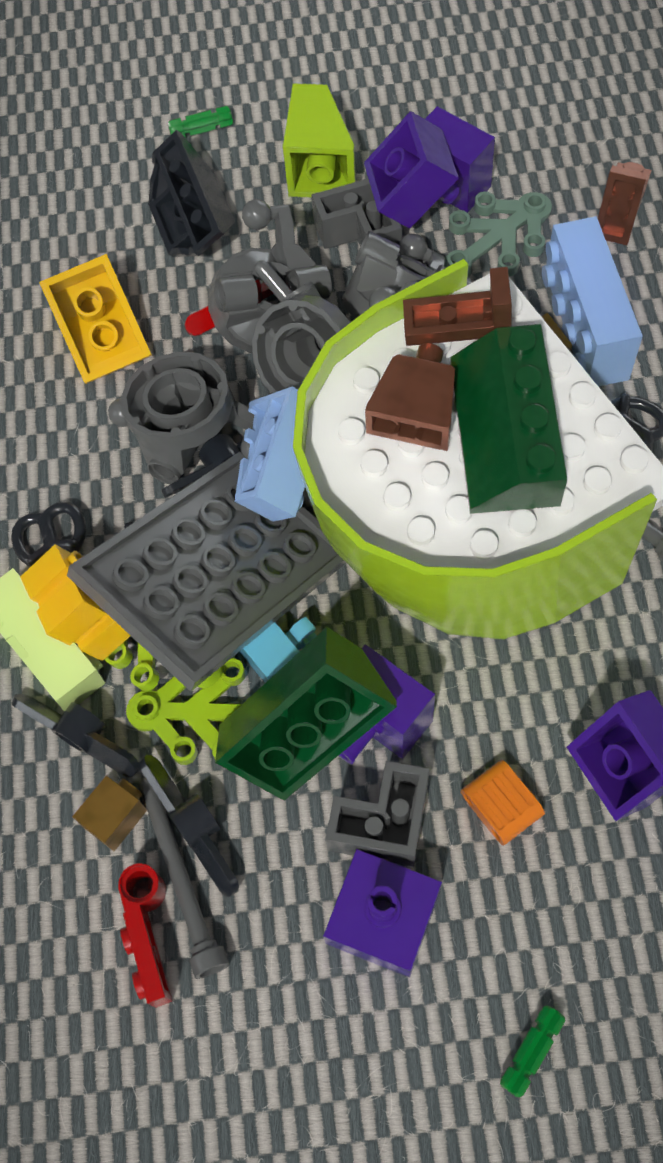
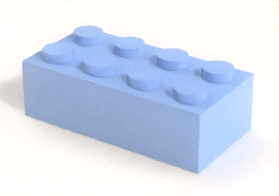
(591, 301)

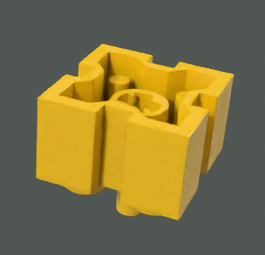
(67, 610)

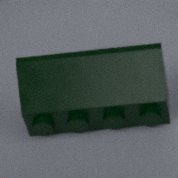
(508, 422)
(304, 716)

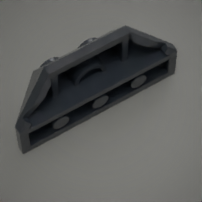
(186, 199)

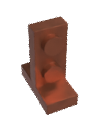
(622, 200)
(459, 315)

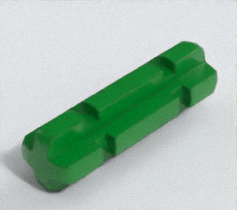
(202, 121)
(532, 1051)

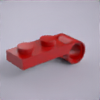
(139, 937)

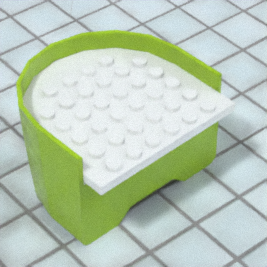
(404, 507)

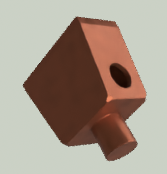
(414, 400)

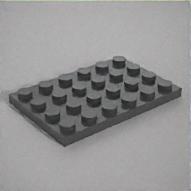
(205, 574)

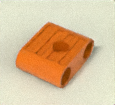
(502, 802)

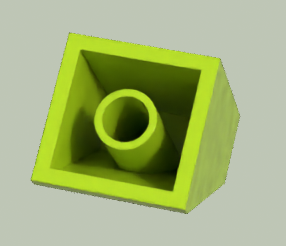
(316, 143)

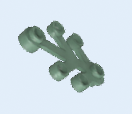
(530, 209)

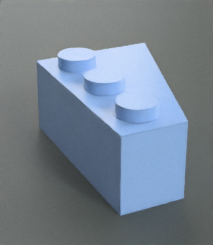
(270, 476)

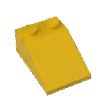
(95, 318)

